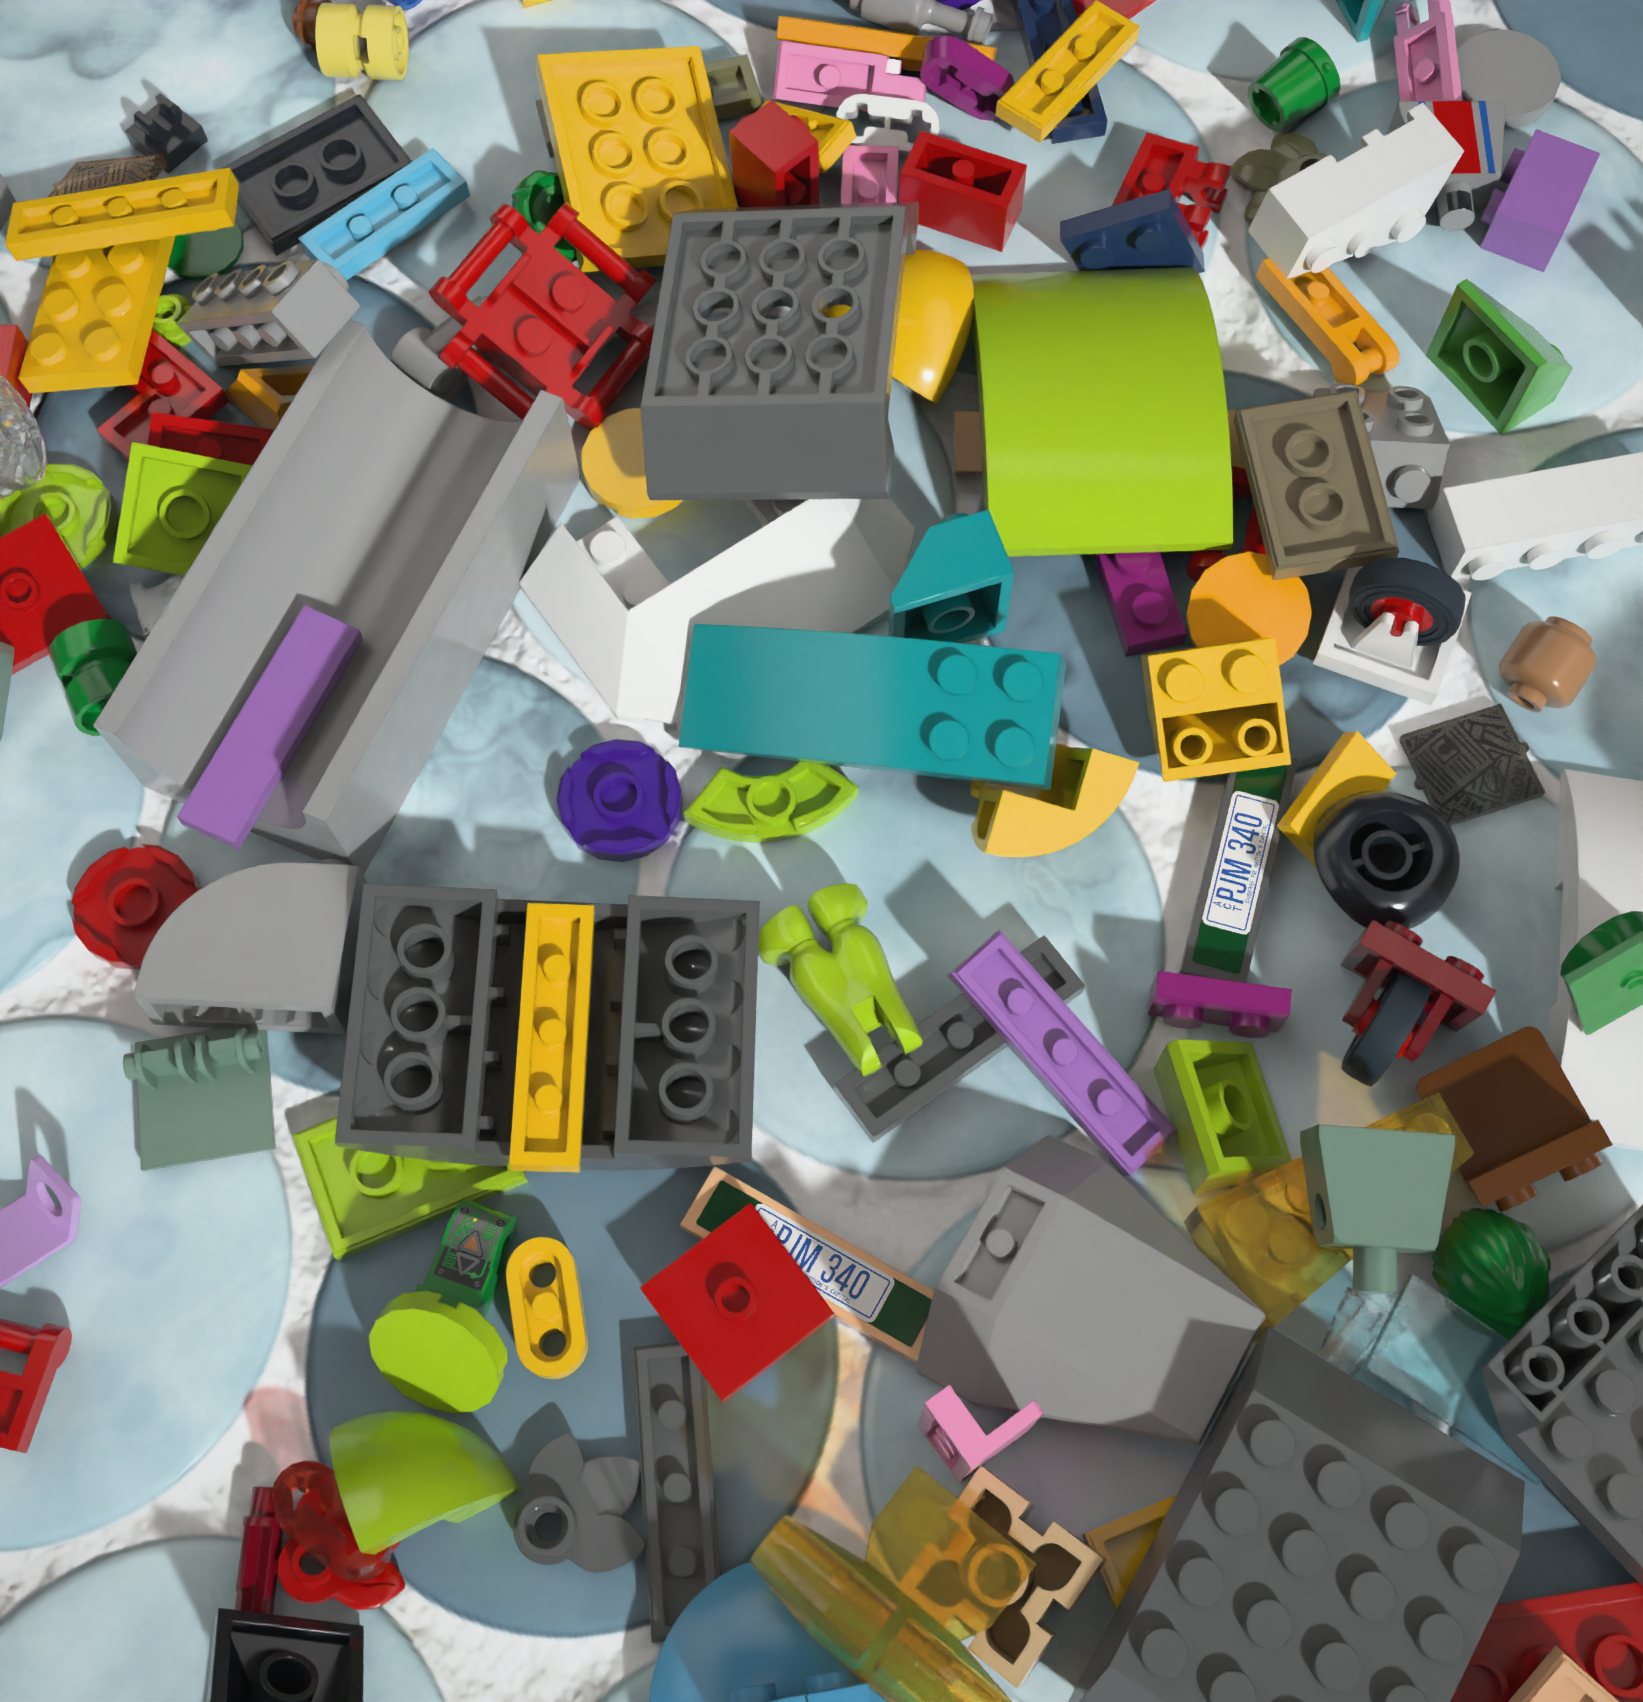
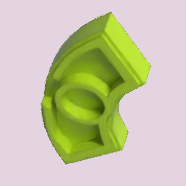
(771, 805)

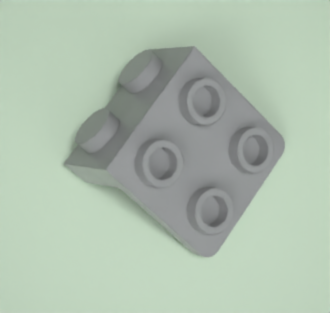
(1405, 442)

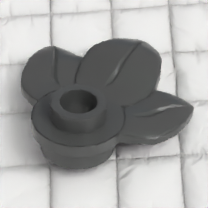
(590, 1502)

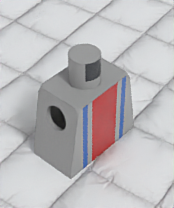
(1480, 132)

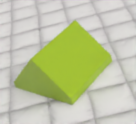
(1220, 1112)

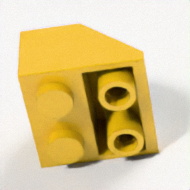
(1216, 708)

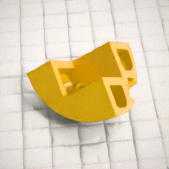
(931, 321)
(1040, 821)

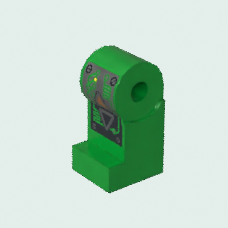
(471, 1256)

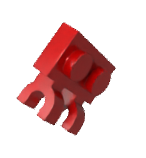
(1175, 166)

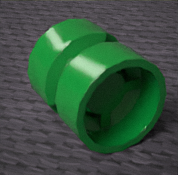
(90, 665)

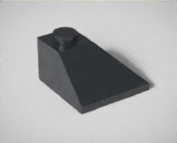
(284, 1659)

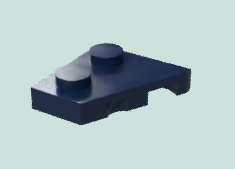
(1133, 236)

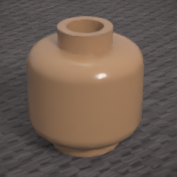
(1548, 664)

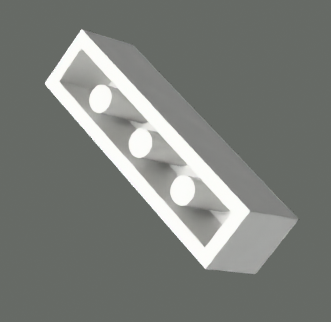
(1540, 517)

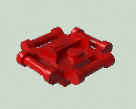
(545, 316)

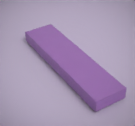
(270, 728)
(1062, 1053)

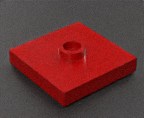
(41, 591)
(737, 1302)

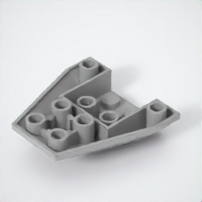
(1085, 1305)

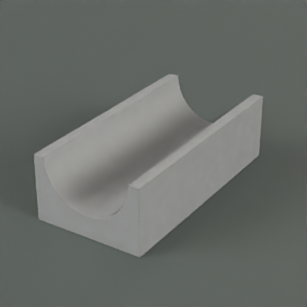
(383, 519)

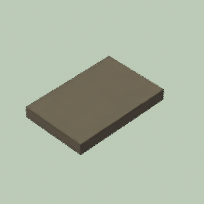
(1315, 485)

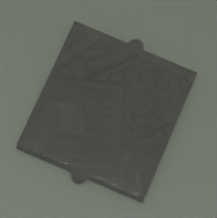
(1472, 765)

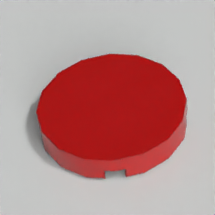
(127, 901)

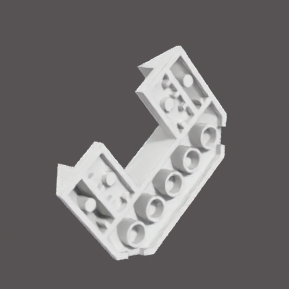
(633, 630)

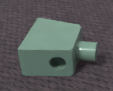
(1376, 1195)

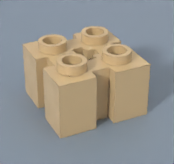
(1061, 1574)

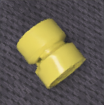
(362, 41)

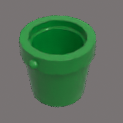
(1294, 85)

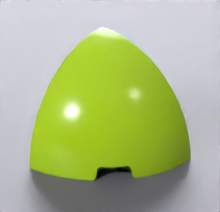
(412, 1471)

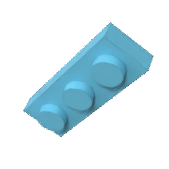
(386, 215)

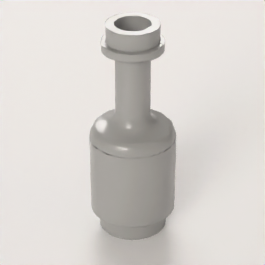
(915, 13)

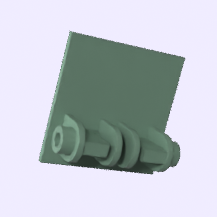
(202, 1096)

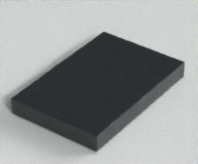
(315, 171)

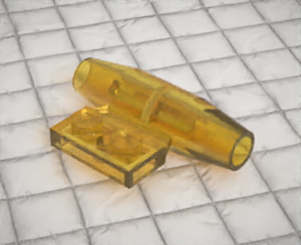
(901, 1613)

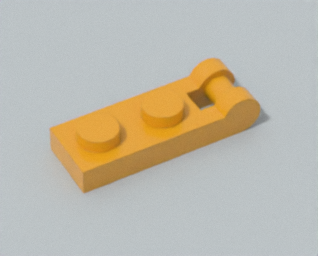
(1332, 322)

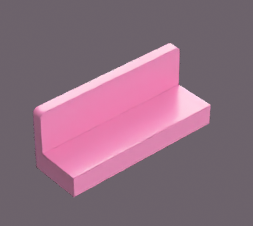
(960, 1438)

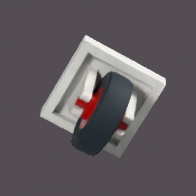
(1394, 626)

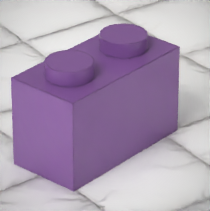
(1539, 199)

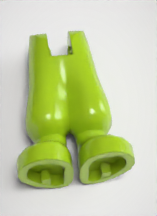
(843, 987)

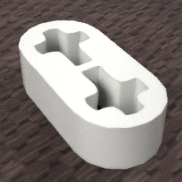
(888, 111)

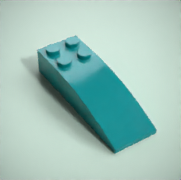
(875, 703)

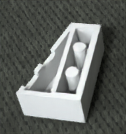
(1360, 201)

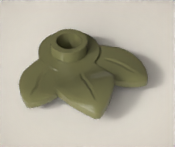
(1267, 168)

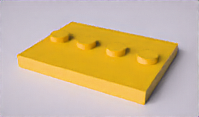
(634, 143)

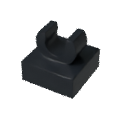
(166, 132)

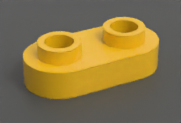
(547, 1309)

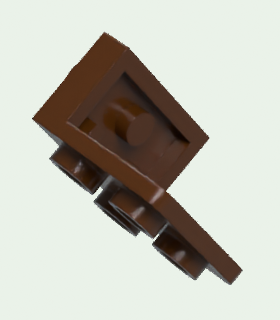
(1516, 1118)

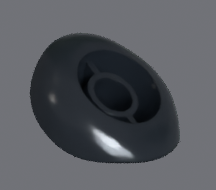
(1386, 857)

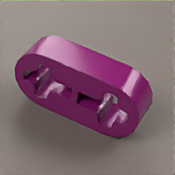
(964, 76)

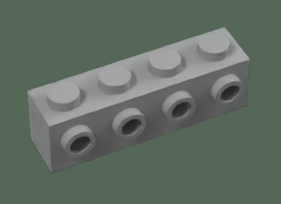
(269, 313)

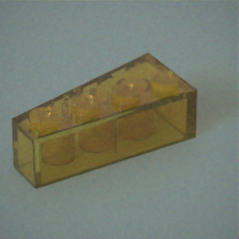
(1265, 1230)

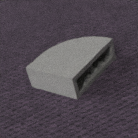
(259, 951)

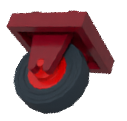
(1411, 985)

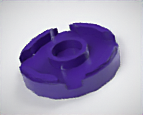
(620, 800)

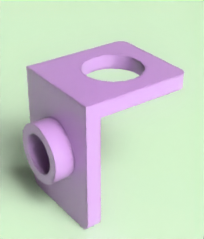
(34, 1224)

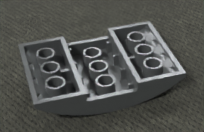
(441, 1015)

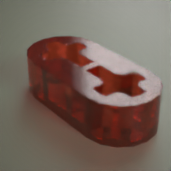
(319, 1533)

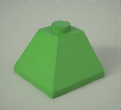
(1496, 358)

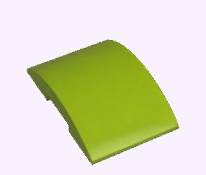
(1102, 412)

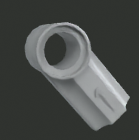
(418, 356)

